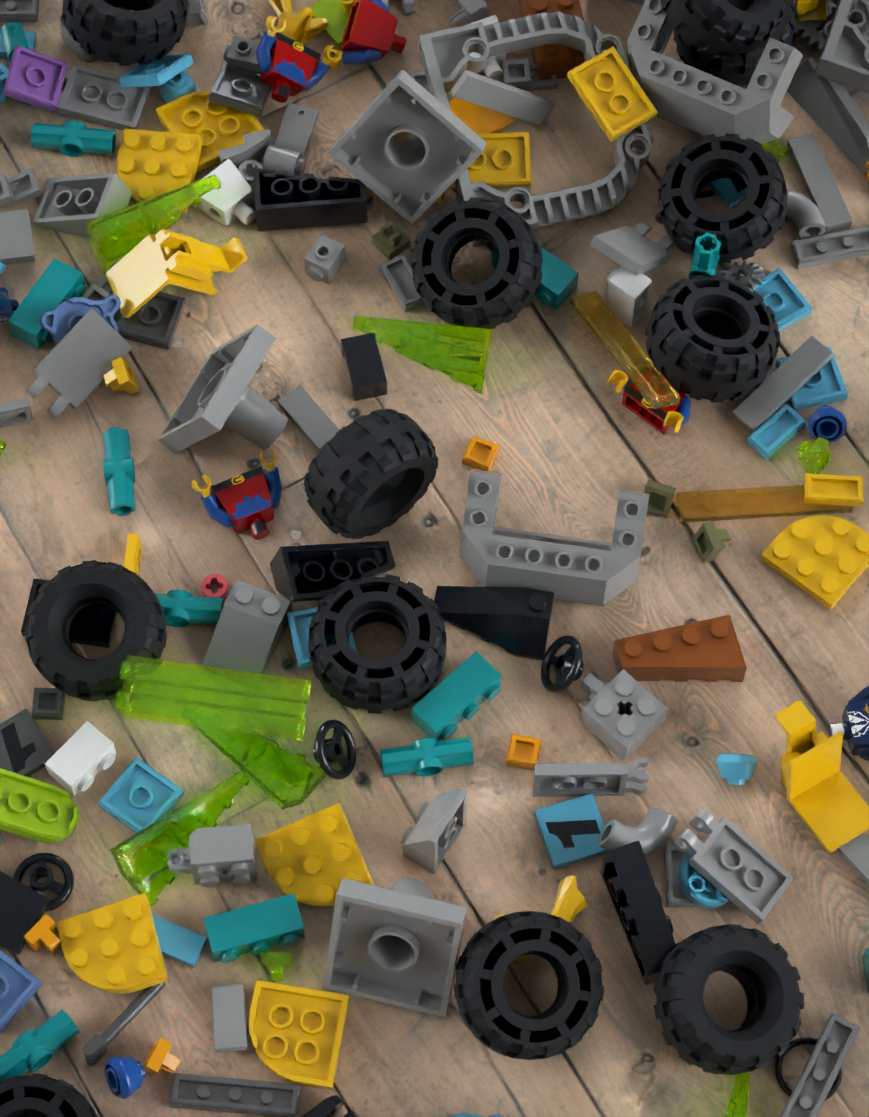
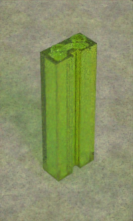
(213, 697)

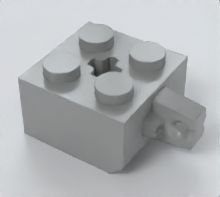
(622, 695)
(217, 856)

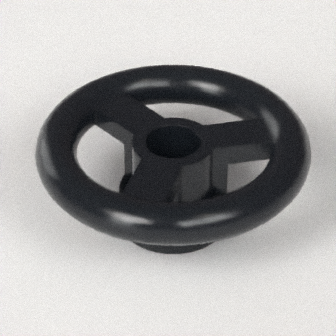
(567, 666)
(331, 749)
(42, 870)

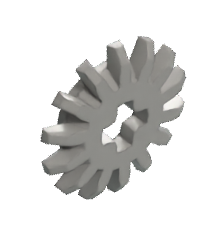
(751, 272)

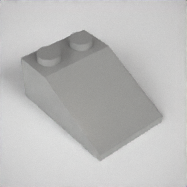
(80, 199)
(248, 629)
(436, 829)

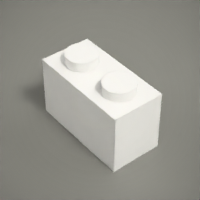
(628, 295)
(81, 759)

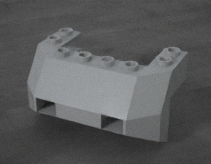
(705, 101)
(546, 562)

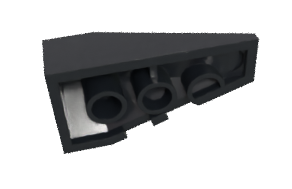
(316, 570)
(501, 615)

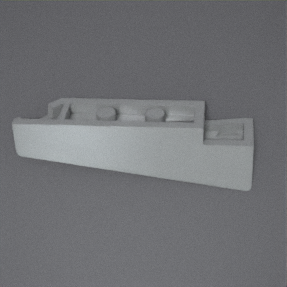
(833, 111)

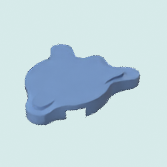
(68, 313)

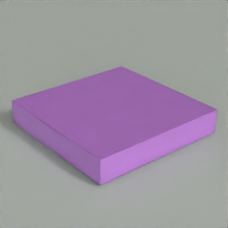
(35, 78)

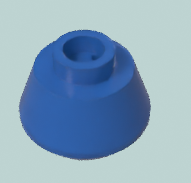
(827, 423)
(124, 1075)

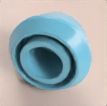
(177, 87)
(736, 767)

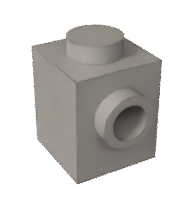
(243, 54)
(324, 259)

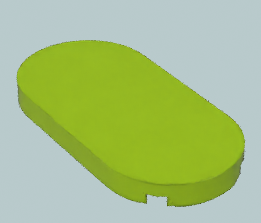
(36, 808)

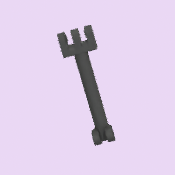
(97, 1045)

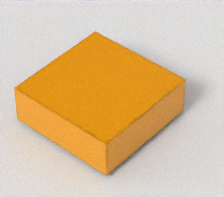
(480, 454)
(523, 751)

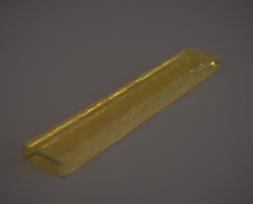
(625, 350)
(749, 504)

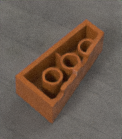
(683, 652)

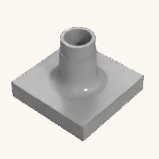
(407, 147)
(224, 397)
(394, 945)

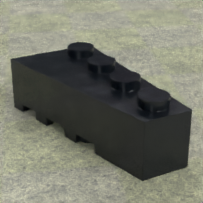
(307, 201)
(638, 908)

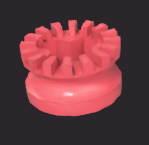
(207, 584)

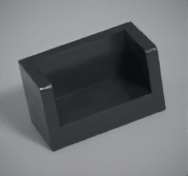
(364, 366)

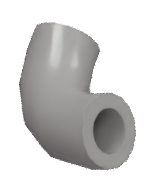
(804, 215)
(650, 832)

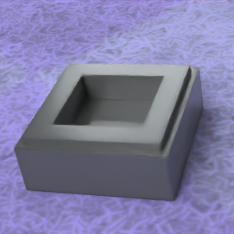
(48, 704)

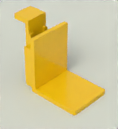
(170, 260)
(815, 781)

